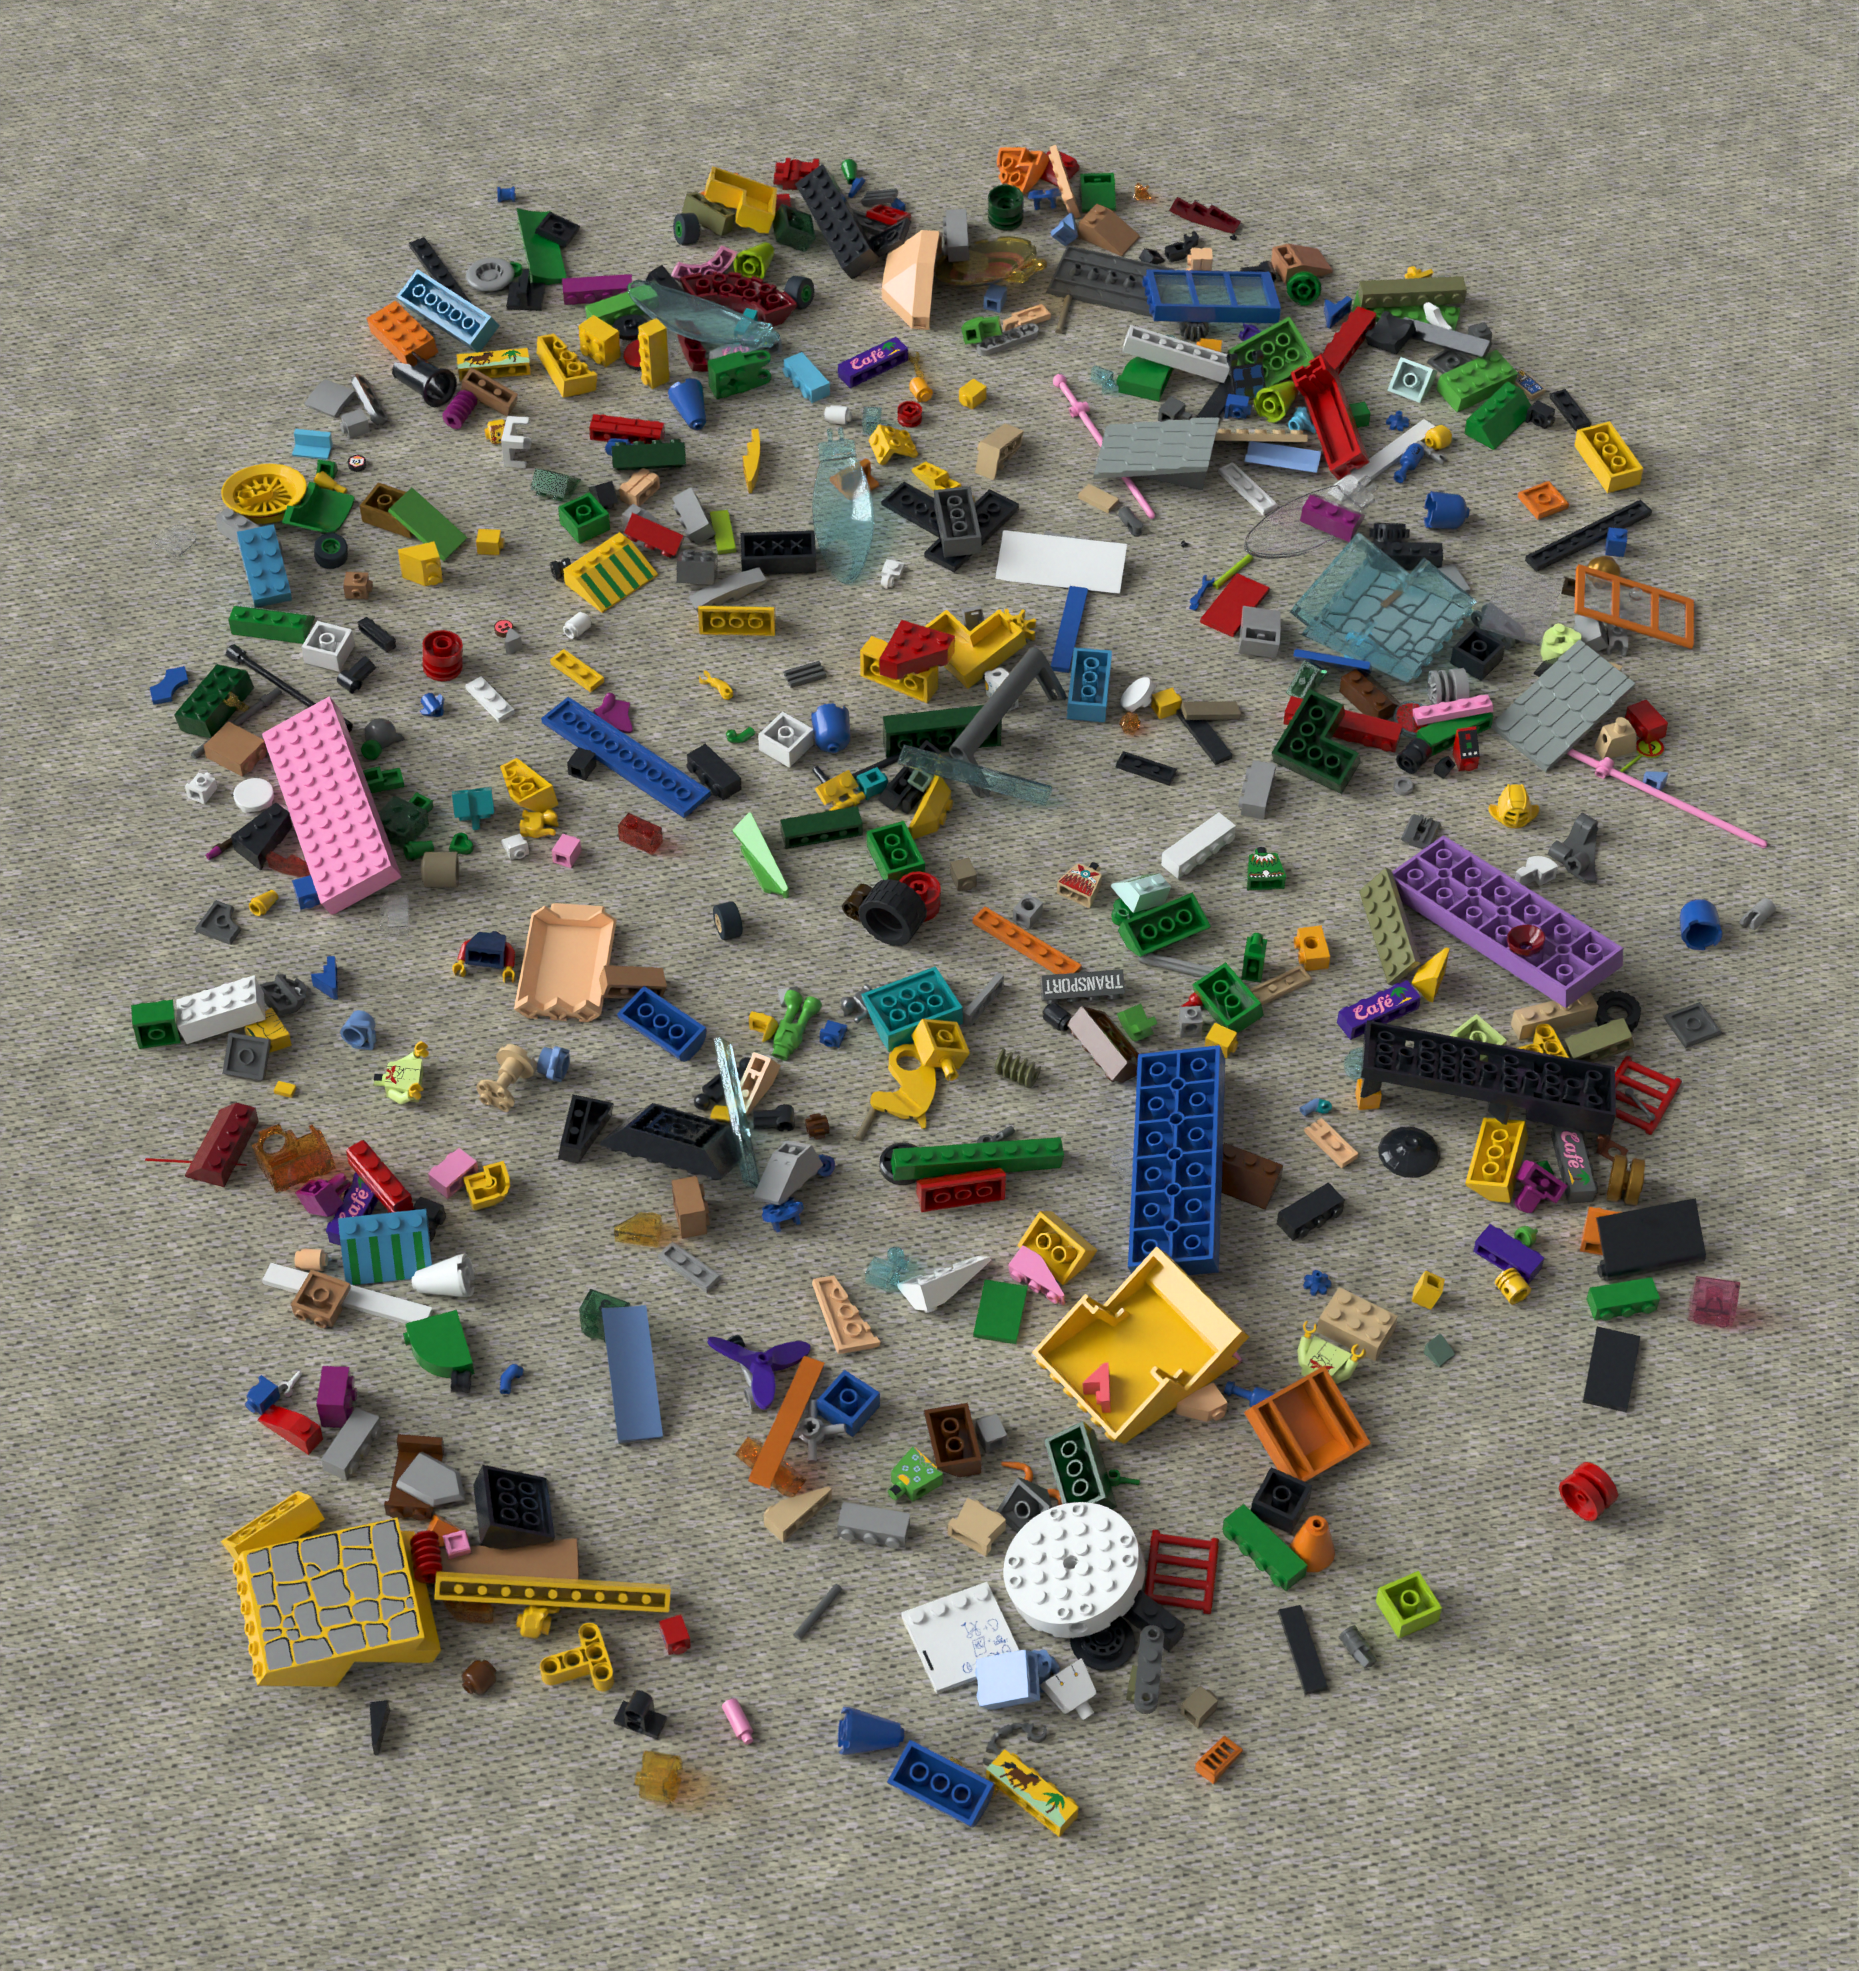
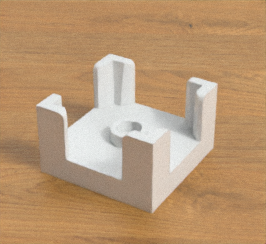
(511, 441)

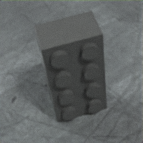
(957, 521)

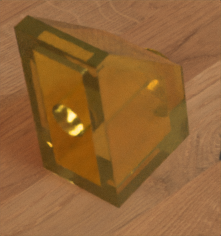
(640, 1230)

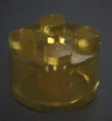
(659, 1777)

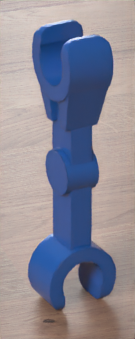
(1195, 600)

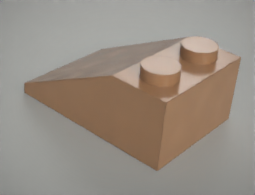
(1106, 230)

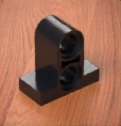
(640, 1715)

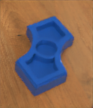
(166, 688)

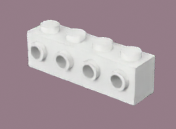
(1198, 845)

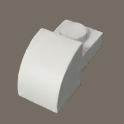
(1537, 869)

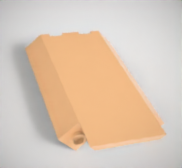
(565, 962)

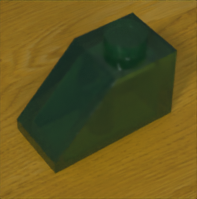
(1308, 677)

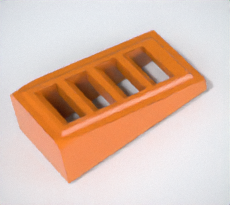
(1208, 1772)

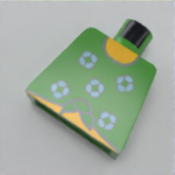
(914, 1476)

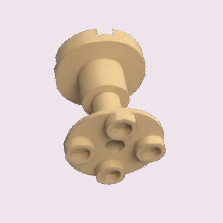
(513, 1065)

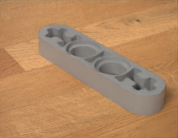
(1025, 332)

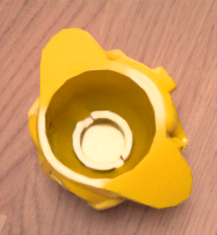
(1516, 801)

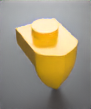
(764, 1024)

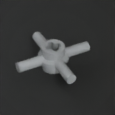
(813, 1431)

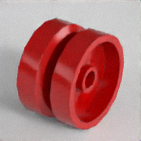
(928, 889)
(1588, 1491)

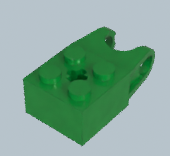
(737, 372)

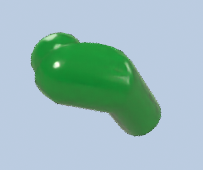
(734, 737)

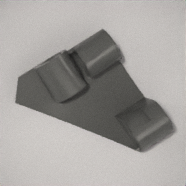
(1578, 849)

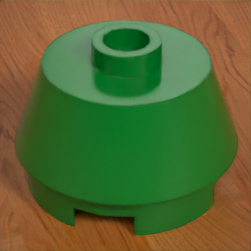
(1304, 288)

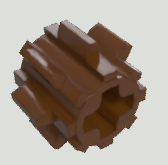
(817, 1126)

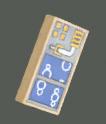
(1529, 385)

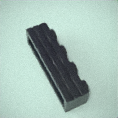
(376, 634)

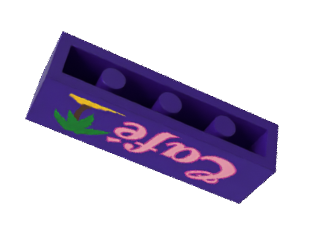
(872, 362)
(1380, 1008)
(357, 1202)

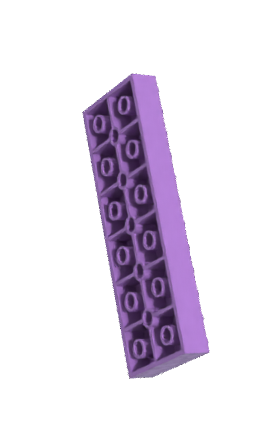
(1485, 904)

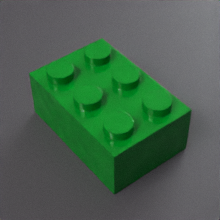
(894, 851)
(1228, 999)

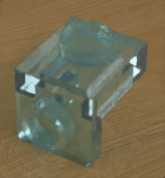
(1102, 377)

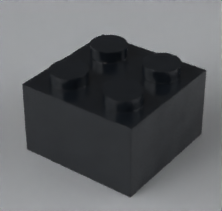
(1477, 653)
(1281, 1500)

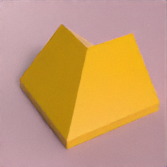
(1430, 975)

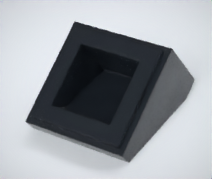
(1151, 256)

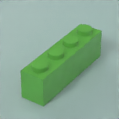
(613, 308)

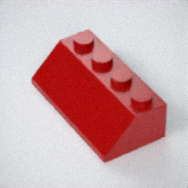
(961, 1189)

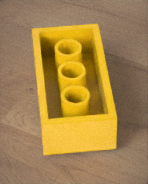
(1608, 457)
(919, 686)

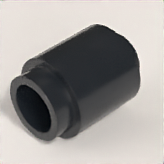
(1056, 1016)

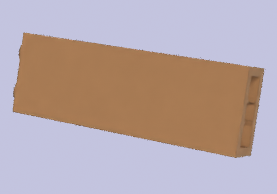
(544, 1560)

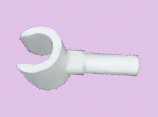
(289, 1385)

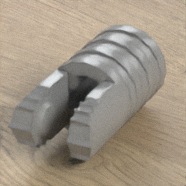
(1758, 914)

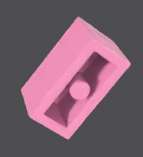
(449, 1174)

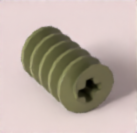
(1016, 1070)

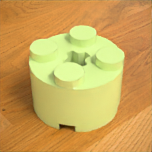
(1558, 641)

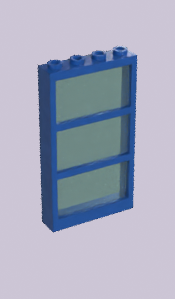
(1211, 296)

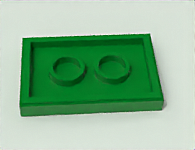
(1000, 1311)

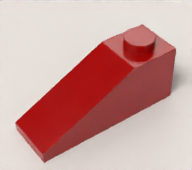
(293, 1427)

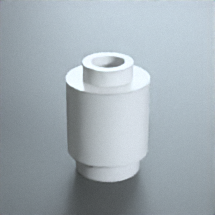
(838, 414)
(577, 625)

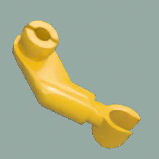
(722, 686)

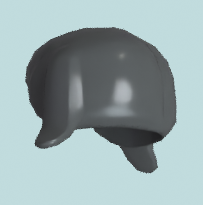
(383, 732)

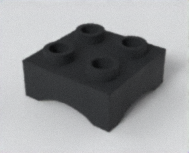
(1390, 333)

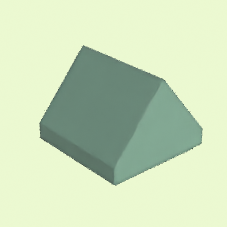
(920, 779)

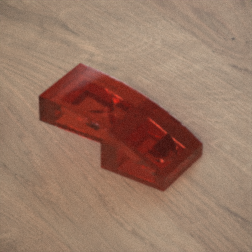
(290, 866)

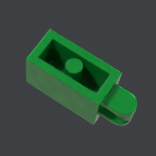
(1254, 958)

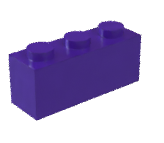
(1508, 1253)

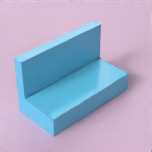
(312, 444)

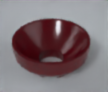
(1526, 935)

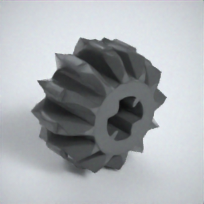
(1194, 330)

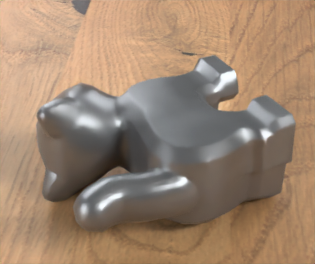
(848, 1004)

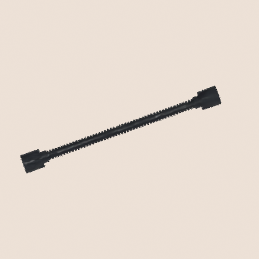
(239, 656)

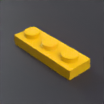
(577, 670)

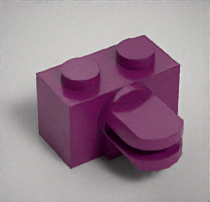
(1538, 1185)
(322, 1196)

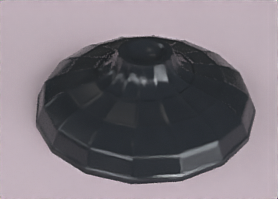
(1409, 1152)

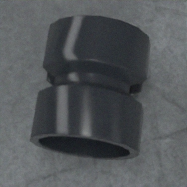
(1414, 755)

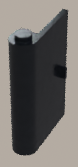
(1650, 1239)

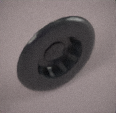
(1104, 1641)

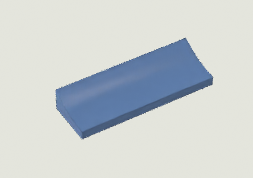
(632, 1373)

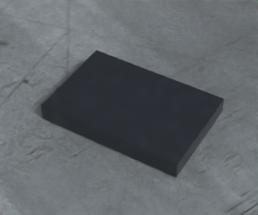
(890, 237)

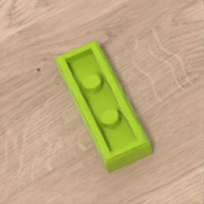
(724, 535)

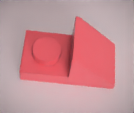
(1099, 1384)

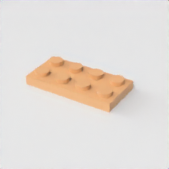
(1063, 182)

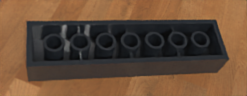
(837, 222)

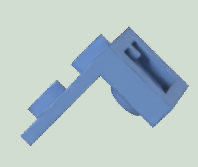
(1065, 231)

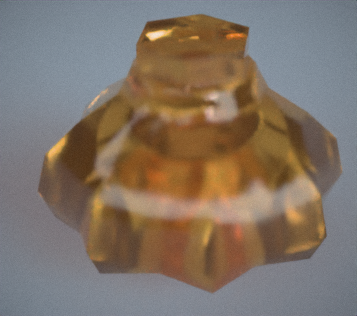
(1141, 193)
(1130, 723)

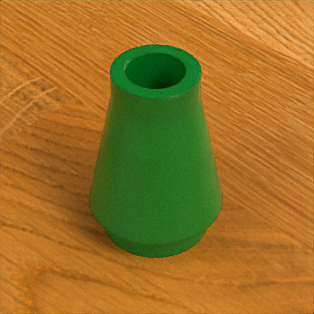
(849, 169)
(416, 849)

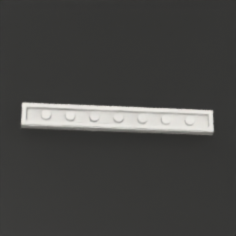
(1392, 452)
(357, 1298)

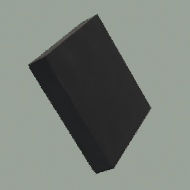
(557, 229)

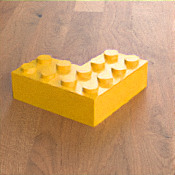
(752, 199)
(980, 648)

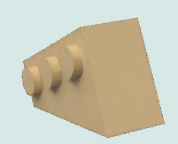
(996, 449)

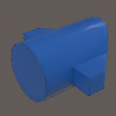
(432, 705)

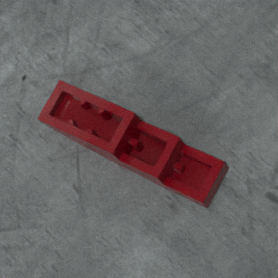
(1209, 217)
(694, 353)

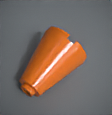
(1314, 1544)

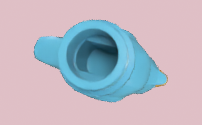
(1301, 420)

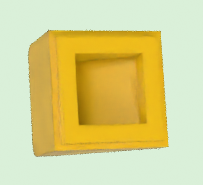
(720, 1114)

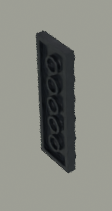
(992, 513)

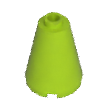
(754, 260)
(1275, 400)

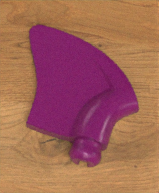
(615, 713)

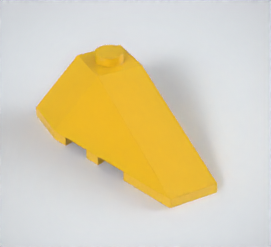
(528, 787)

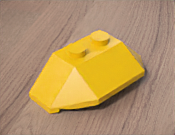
(932, 809)

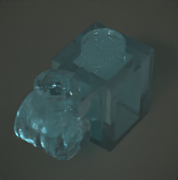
(885, 1273)

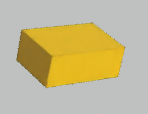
(285, 1089)

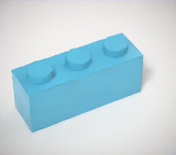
(806, 377)

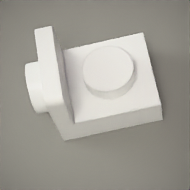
(515, 847)

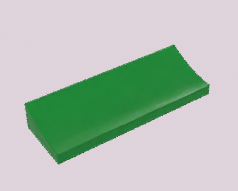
(542, 255)

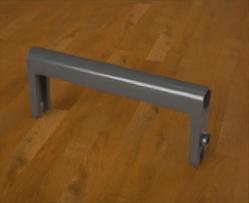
(1030, 666)

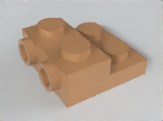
(320, 1299)

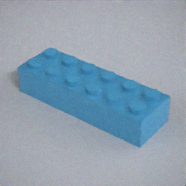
(448, 311)

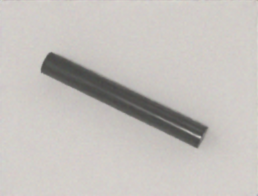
(817, 1612)

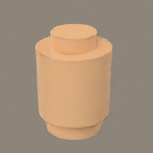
(311, 1259)

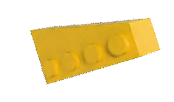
(564, 368)

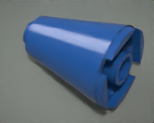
(689, 402)
(867, 1732)

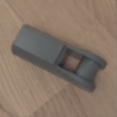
(1131, 521)

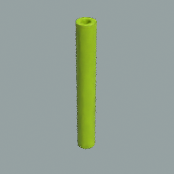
(1231, 572)

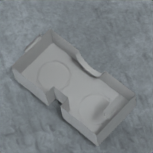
(972, 617)

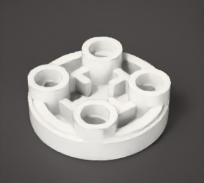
(1137, 694)
(253, 795)

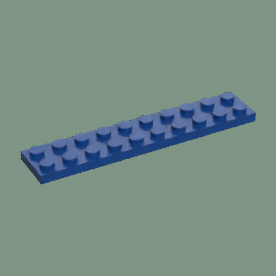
(626, 757)

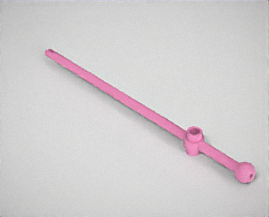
(1080, 409)
(1605, 768)

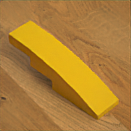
(751, 462)
(934, 477)

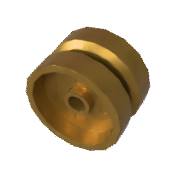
(1627, 1180)

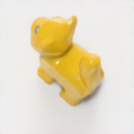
(534, 823)

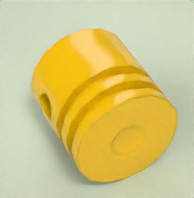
(1512, 1286)

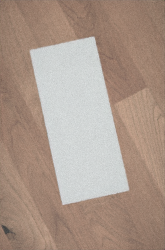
(1061, 561)

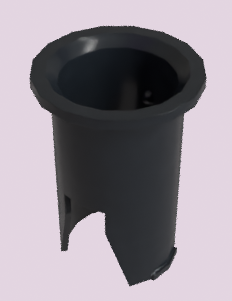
(432, 383)

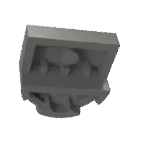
(284, 994)

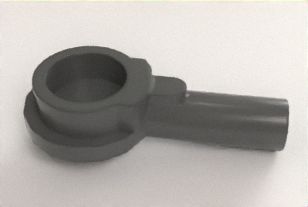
(997, 1137)

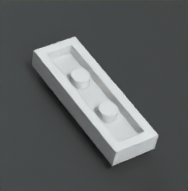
(489, 699)

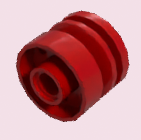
(442, 655)

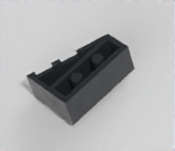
(262, 835)
(583, 1125)

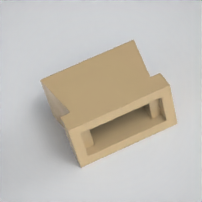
(977, 1526)

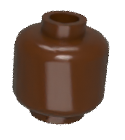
(478, 1677)

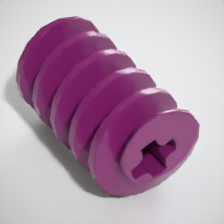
(459, 409)

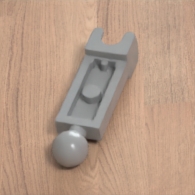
(1616, 639)

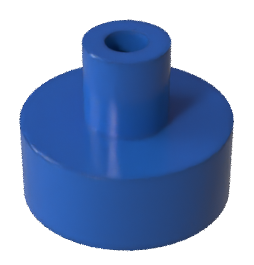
(828, 1165)

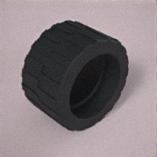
(892, 912)

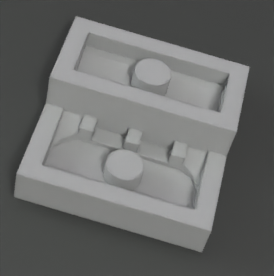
(330, 398)

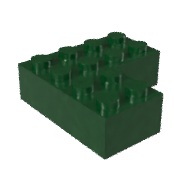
(1308, 744)

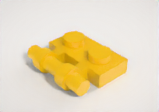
(838, 786)

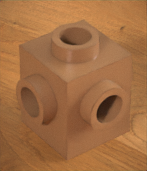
(357, 585)

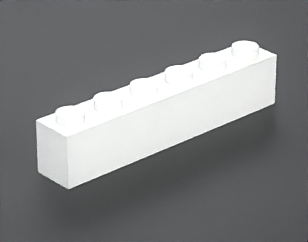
(1176, 353)

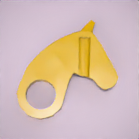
(915, 1092)

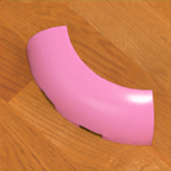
(719, 263)

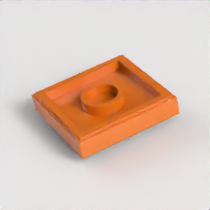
(1543, 500)

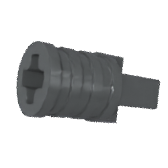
(1357, 1646)

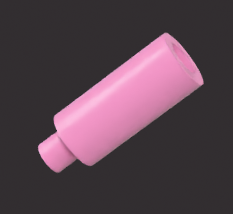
(738, 1720)

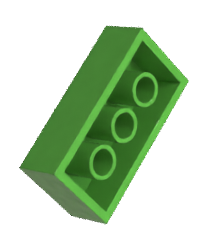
(1475, 380)

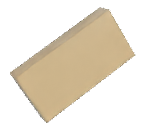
(1098, 498)

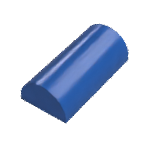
(664, 1024)
(942, 1784)

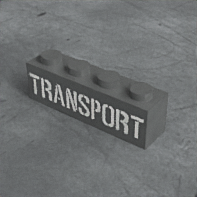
(1082, 984)

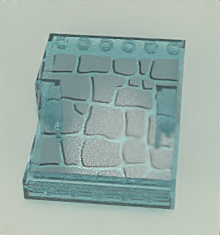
(1382, 612)

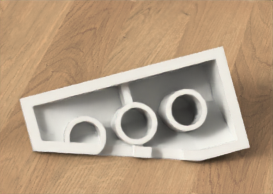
(933, 1290)

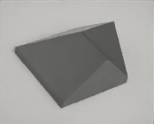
(1023, 1503)

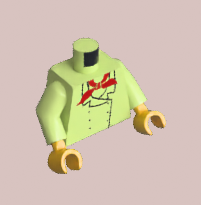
(404, 1076)
(1318, 1352)

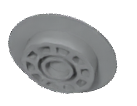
(490, 274)

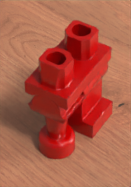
(792, 172)

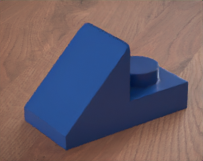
(1335, 312)
(327, 981)

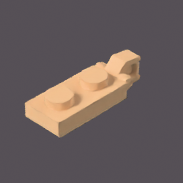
(1030, 315)

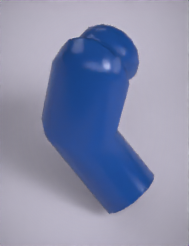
(506, 1378)

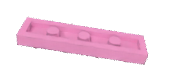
(1452, 710)

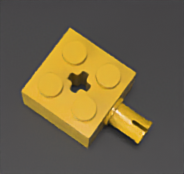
(941, 1046)

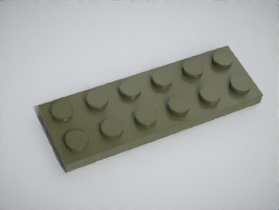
(1389, 927)

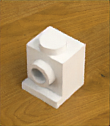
(201, 787)

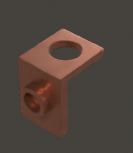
(1606, 1143)

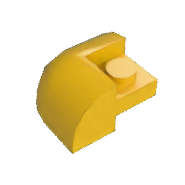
(488, 1187)

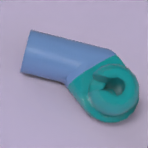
(1316, 1105)

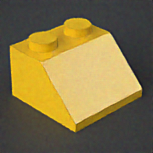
(421, 564)

